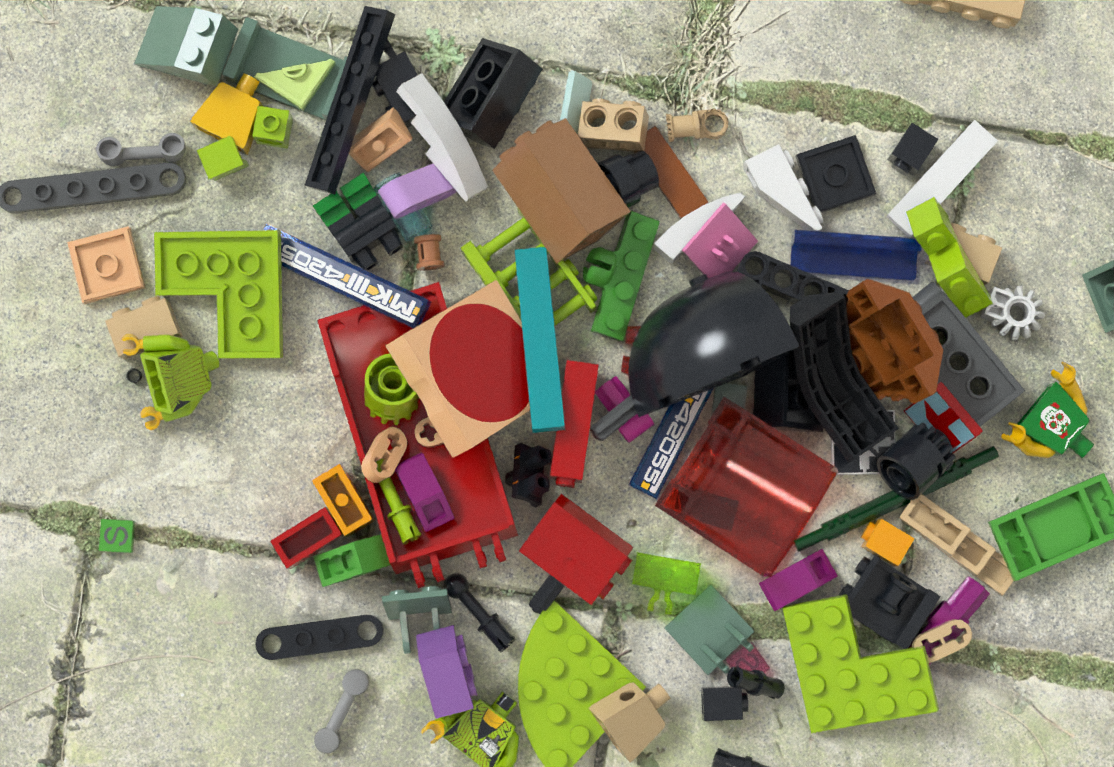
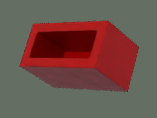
(307, 538)

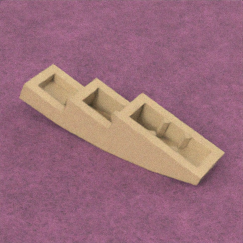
(958, 543)

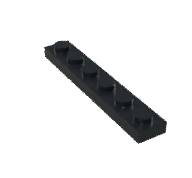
(349, 99)

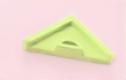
(297, 82)

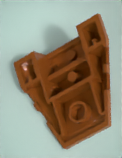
(892, 342)

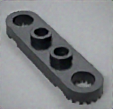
(319, 637)

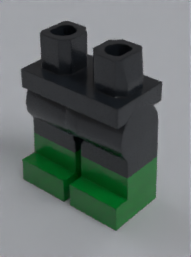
(365, 232)

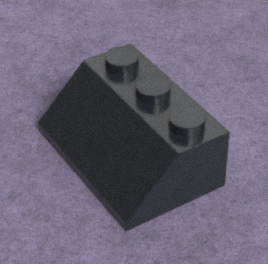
(491, 91)
(780, 398)

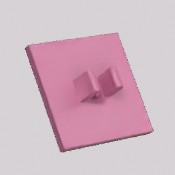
(720, 243)

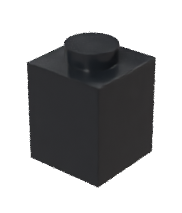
(912, 150)
(723, 703)

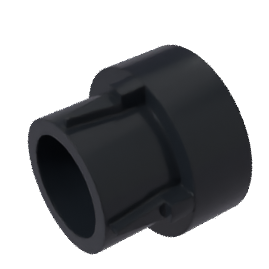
(631, 175)

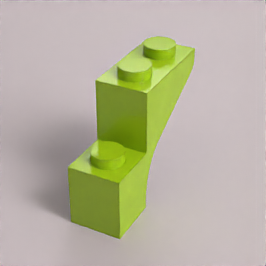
(947, 257)

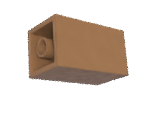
(560, 189)

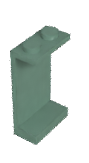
(265, 51)

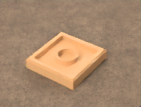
(106, 265)

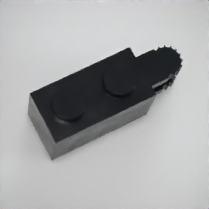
(390, 77)

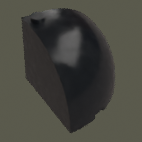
(705, 340)

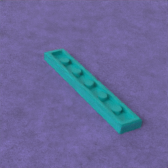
(539, 340)

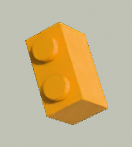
(343, 500)

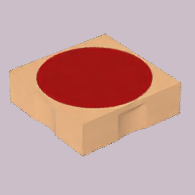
(468, 367)

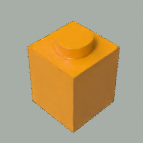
(886, 541)

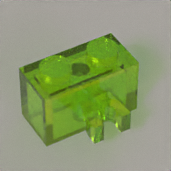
(665, 575)

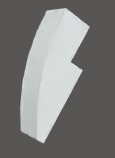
(678, 235)

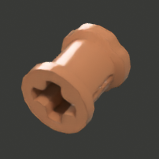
(429, 252)

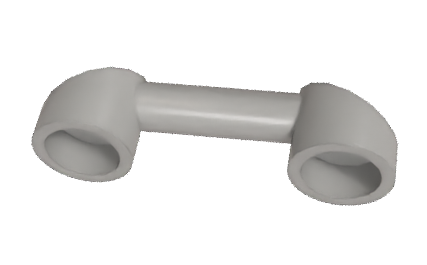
(170, 148)
(328, 738)

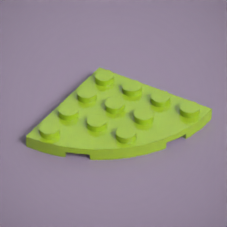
(559, 680)

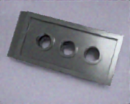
(979, 358)

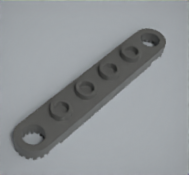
(91, 187)

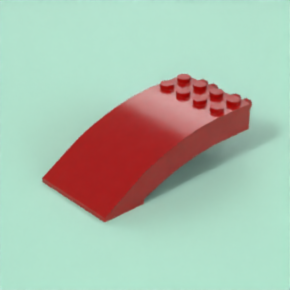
(467, 480)

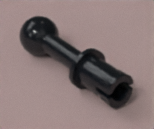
(457, 588)

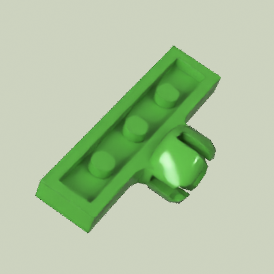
(620, 274)

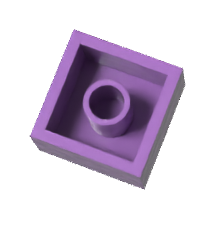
(446, 671)

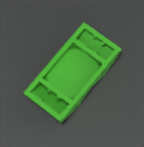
(1056, 527)

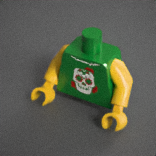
(1054, 420)

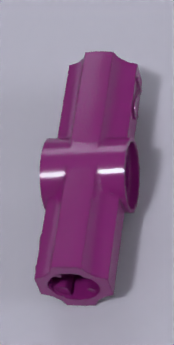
(958, 606)

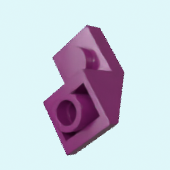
(424, 492)
(798, 580)

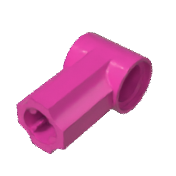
(611, 395)

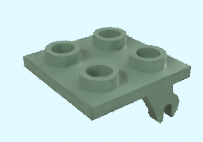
(402, 603)
(710, 630)

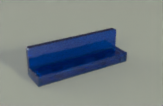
(855, 255)

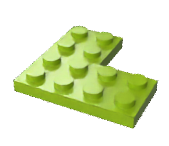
(244, 275)
(841, 685)

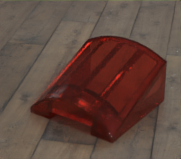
(747, 488)

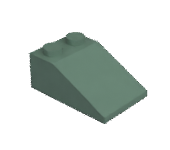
(187, 43)

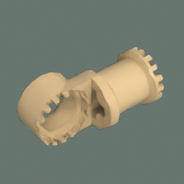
(695, 125)

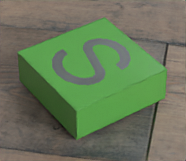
(116, 535)

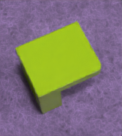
(221, 158)

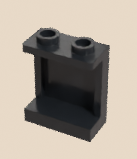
(862, 594)

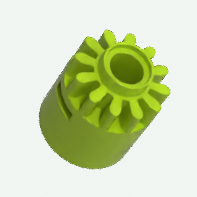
(388, 392)

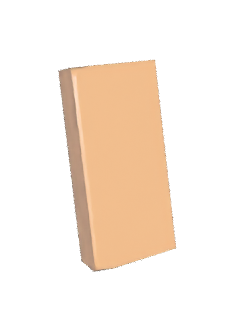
(380, 140)

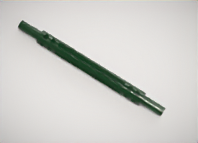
(889, 502)

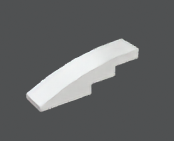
(448, 144)
(945, 173)

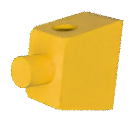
(230, 112)

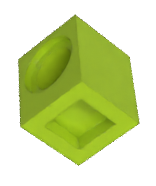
(272, 127)

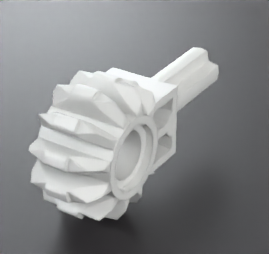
(999, 311)

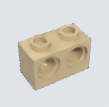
(611, 134)

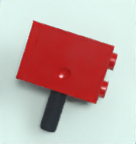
(575, 553)

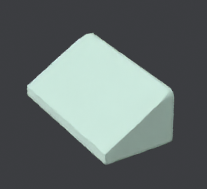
(577, 90)

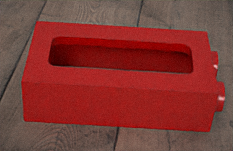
(577, 409)

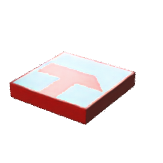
(946, 415)

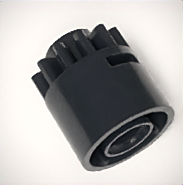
(916, 461)

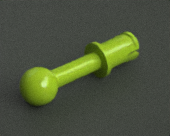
(400, 514)

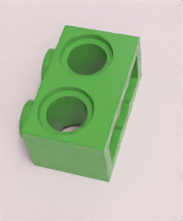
(351, 560)

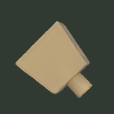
(631, 717)

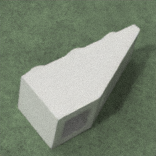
(777, 184)

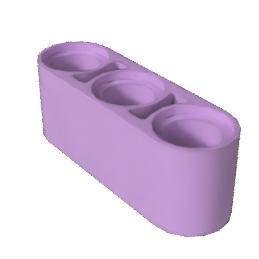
(415, 191)

